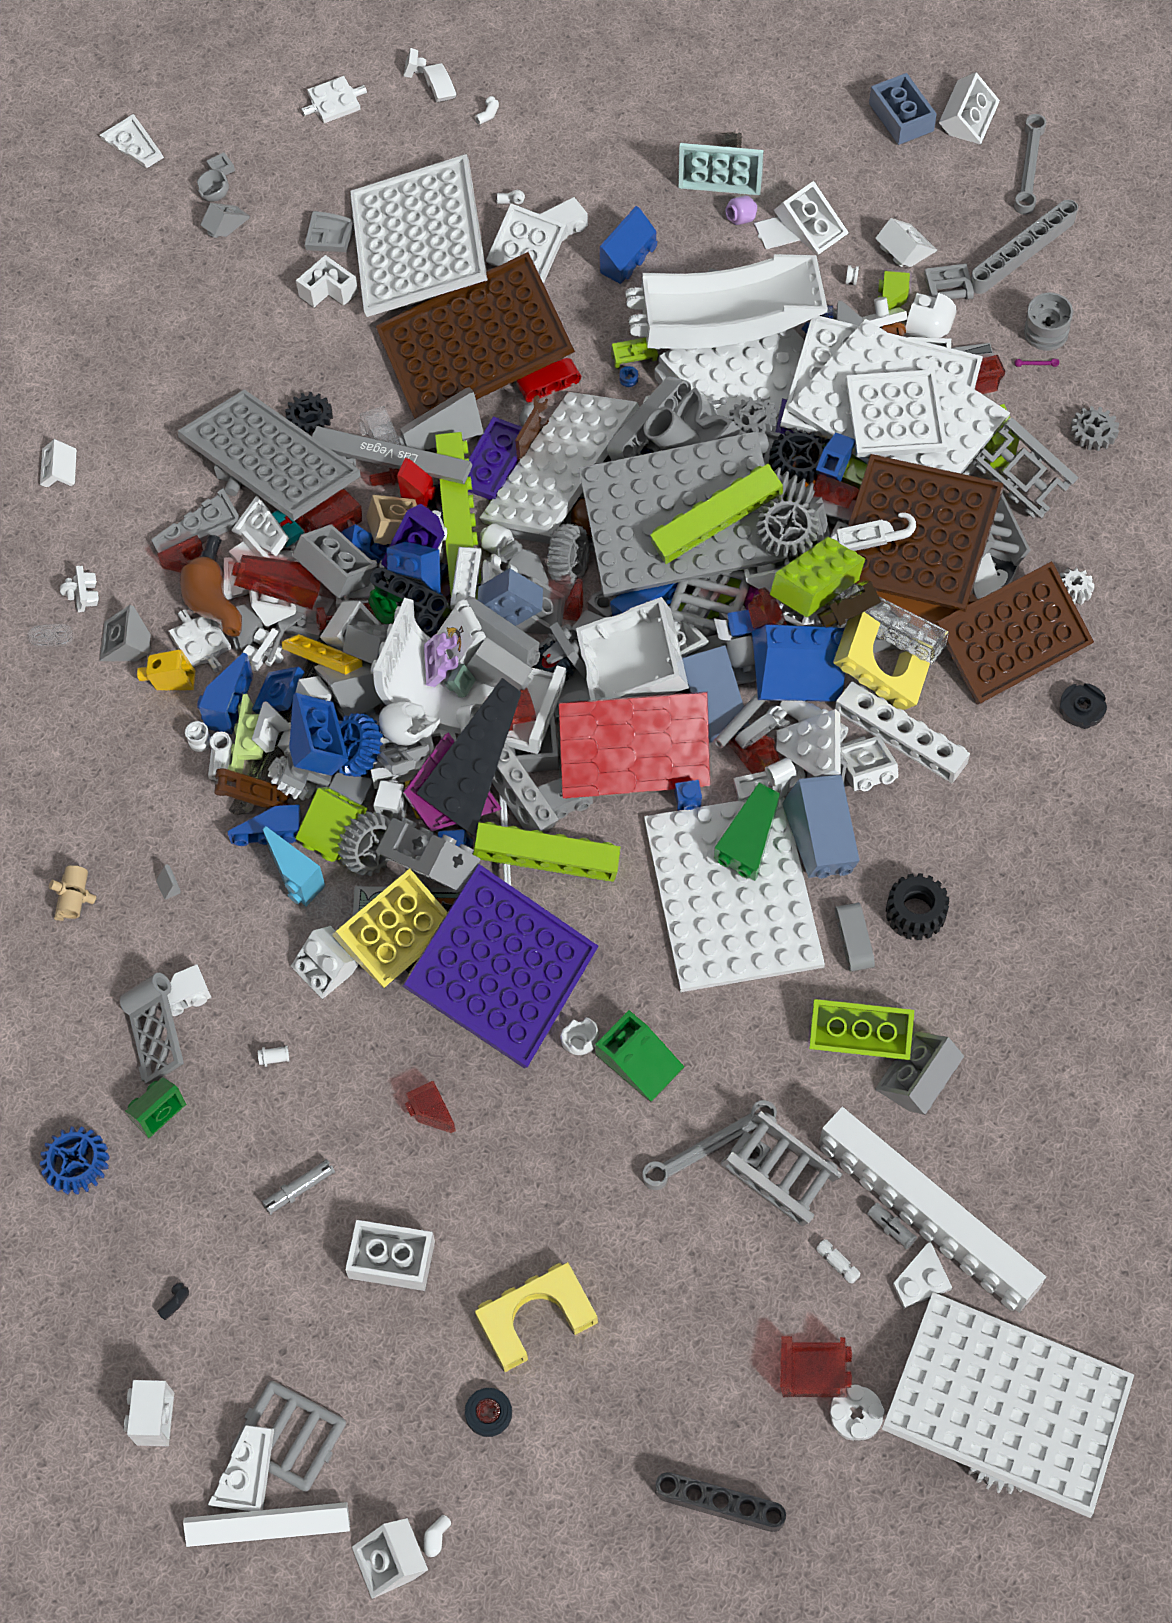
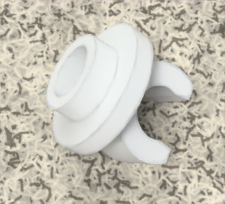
(778, 714)

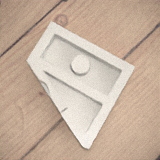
(922, 1278)

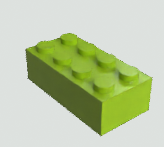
(817, 576)

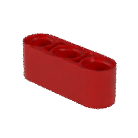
(549, 379)

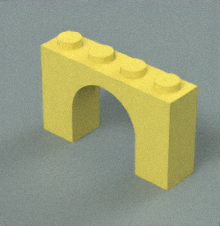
(857, 659)
(555, 1286)

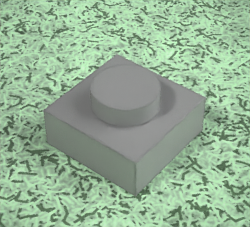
(221, 163)

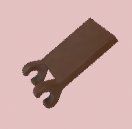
(530, 429)

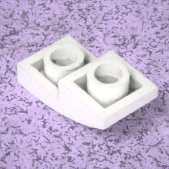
(440, 82)

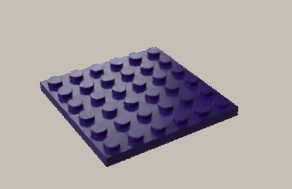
(500, 966)

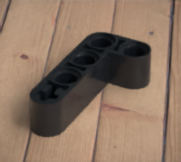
(413, 591)

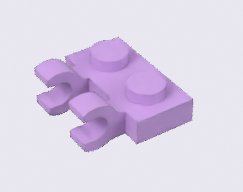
(436, 658)

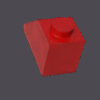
(415, 483)

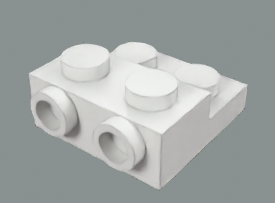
(869, 764)

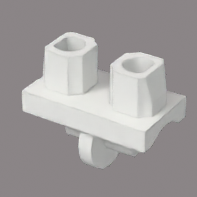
(78, 589)
(258, 656)

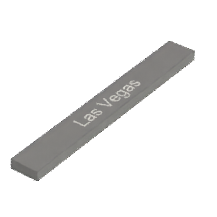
(393, 454)

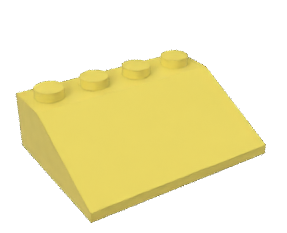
(392, 928)

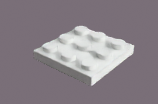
(527, 232)

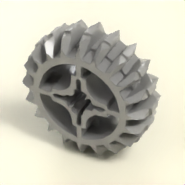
(770, 518)
(568, 554)
(362, 840)

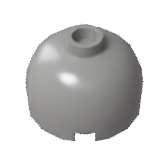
(741, 653)

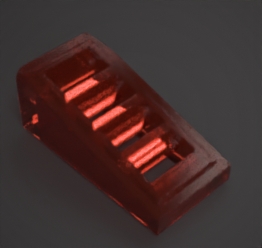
(574, 602)

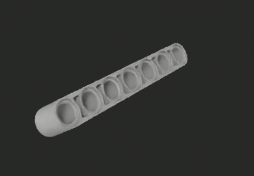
(1024, 246)

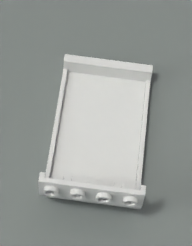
(402, 678)

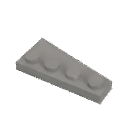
(212, 518)

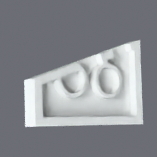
(133, 141)

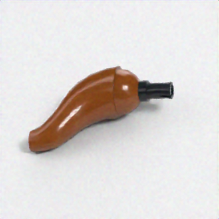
(203, 589)

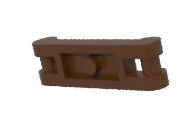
(249, 789)

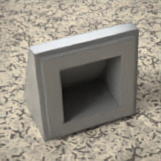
(167, 883)

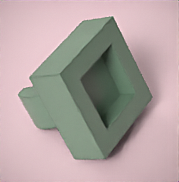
(460, 681)

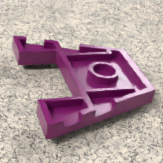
(428, 813)

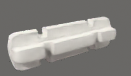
(838, 1261)

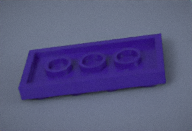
(493, 458)

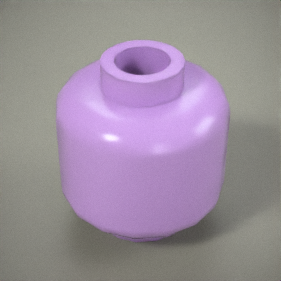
(741, 210)

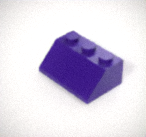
(418, 527)

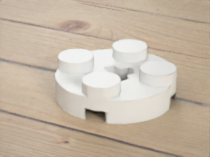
(857, 1428)

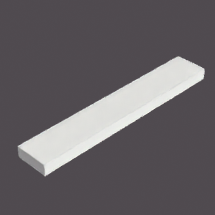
(266, 1524)

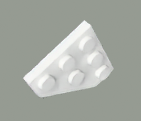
(813, 744)

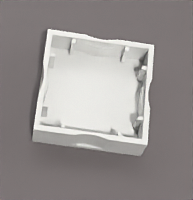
(633, 653)

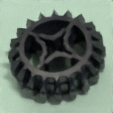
(798, 450)

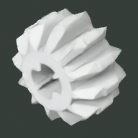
(1078, 585)

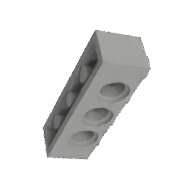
(522, 794)

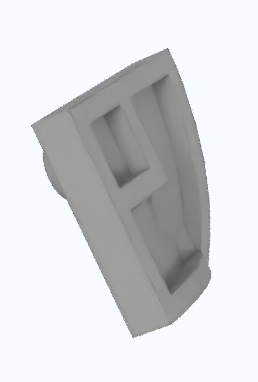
(329, 232)

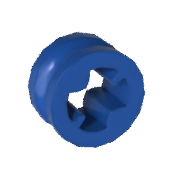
(631, 371)

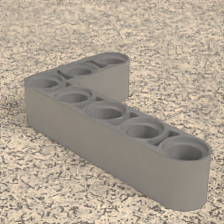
(631, 437)

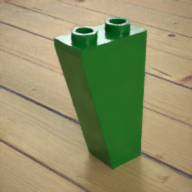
(748, 834)

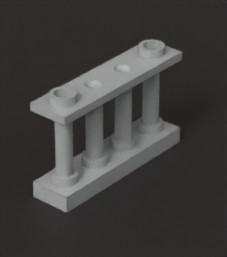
(1010, 533)
(758, 1178)

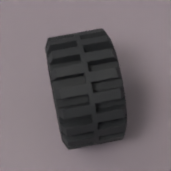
(912, 923)

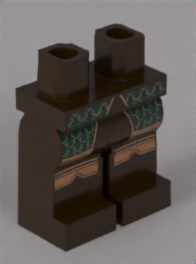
(849, 607)

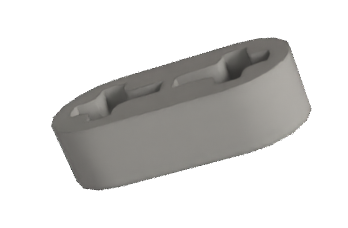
(756, 731)

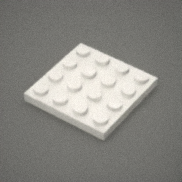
(896, 413)

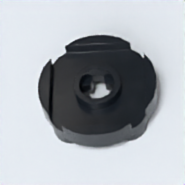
(1083, 717)

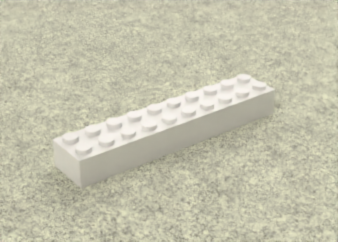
(931, 1210)

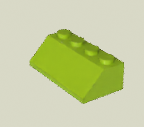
(861, 1029)

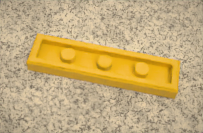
(321, 654)

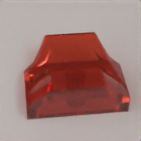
(989, 374)

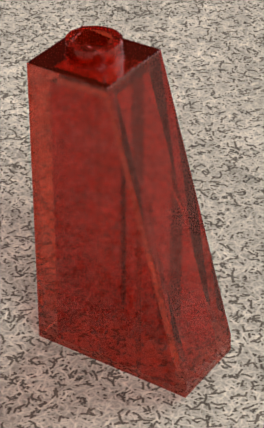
(277, 579)

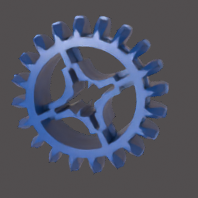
(362, 743)
(82, 1142)

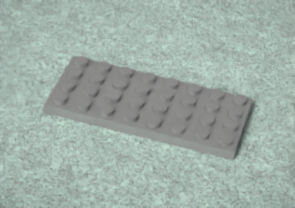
(269, 454)

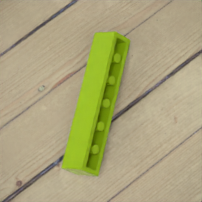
(716, 513)
(546, 851)

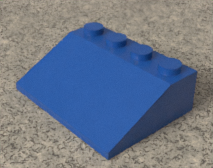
(797, 663)

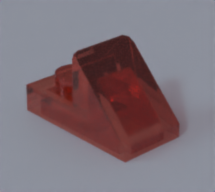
(177, 556)

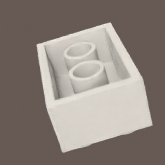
(390, 1255)

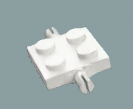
(333, 99)
(200, 640)

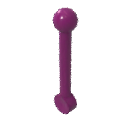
(1054, 362)

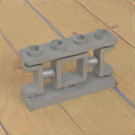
(1037, 454)

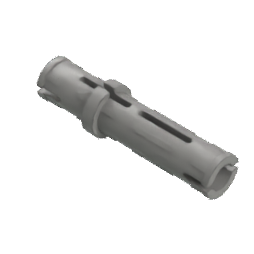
(298, 1187)

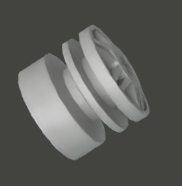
(1048, 321)

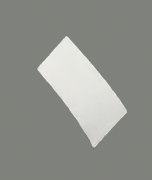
(723, 630)

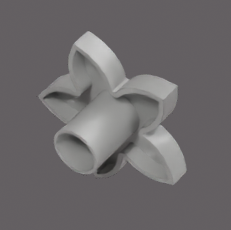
(687, 425)

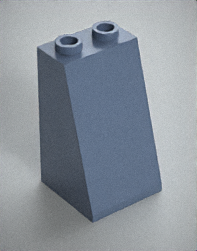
(713, 673)
(822, 826)

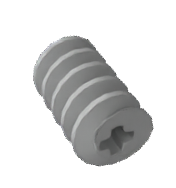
(795, 489)

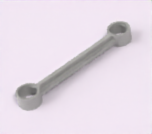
(1030, 162)
(704, 1147)

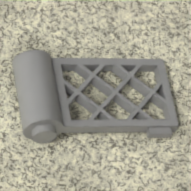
(144, 1001)

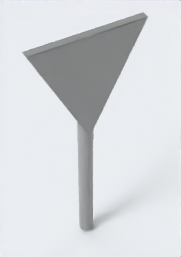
(284, 625)

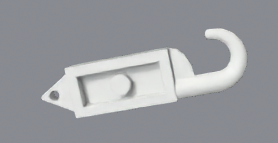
(873, 533)

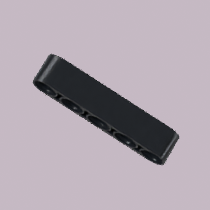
(734, 1499)

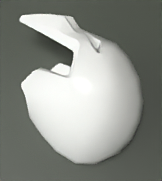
(401, 724)

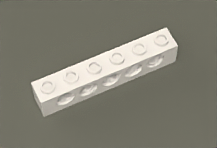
(907, 743)

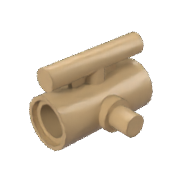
(71, 893)

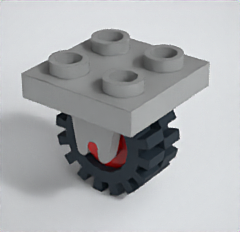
(561, 653)

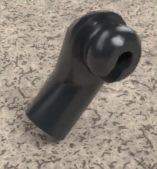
(174, 1303)

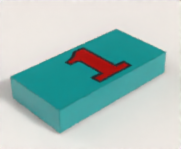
(289, 526)

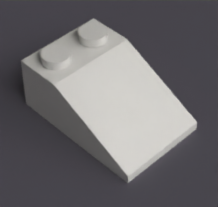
(811, 219)

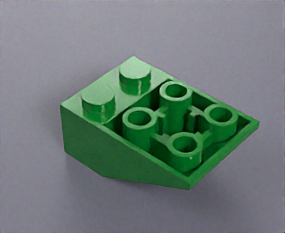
(638, 1056)

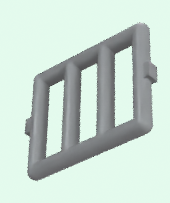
(699, 622)
(316, 1412)

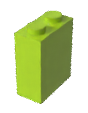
(326, 822)

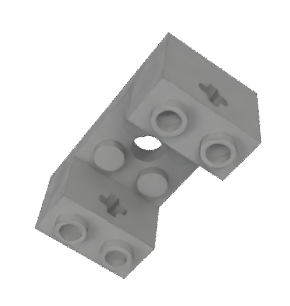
(428, 854)

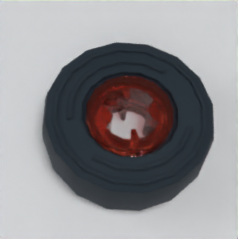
(484, 1425)

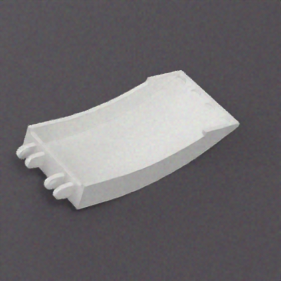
(727, 304)

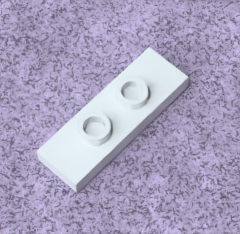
(466, 574)

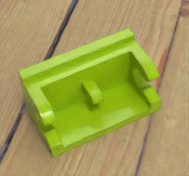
(632, 351)

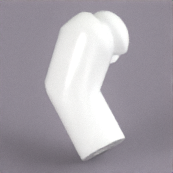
(513, 197)

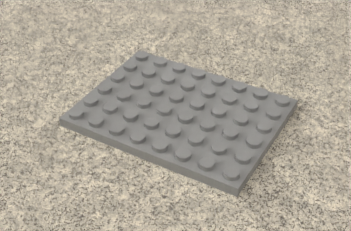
(647, 491)

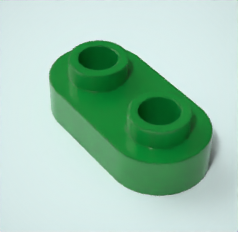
(382, 607)

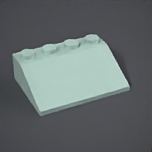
(720, 169)

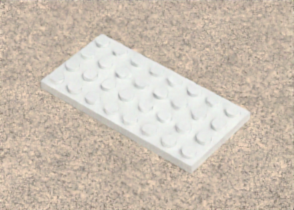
(548, 476)

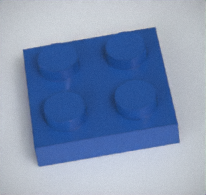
(279, 689)

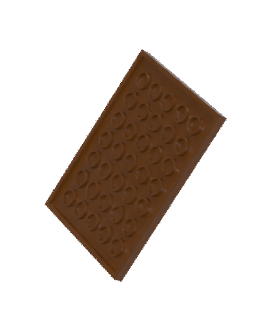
(475, 337)

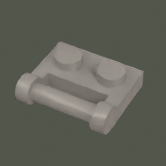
(949, 277)

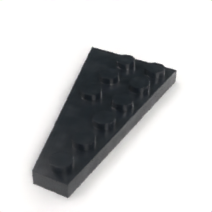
(467, 769)

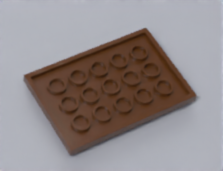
(1015, 632)

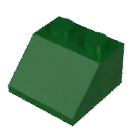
(155, 1106)

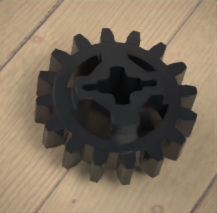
(309, 412)

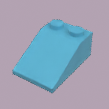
(299, 873)

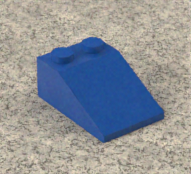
(223, 695)
(316, 736)

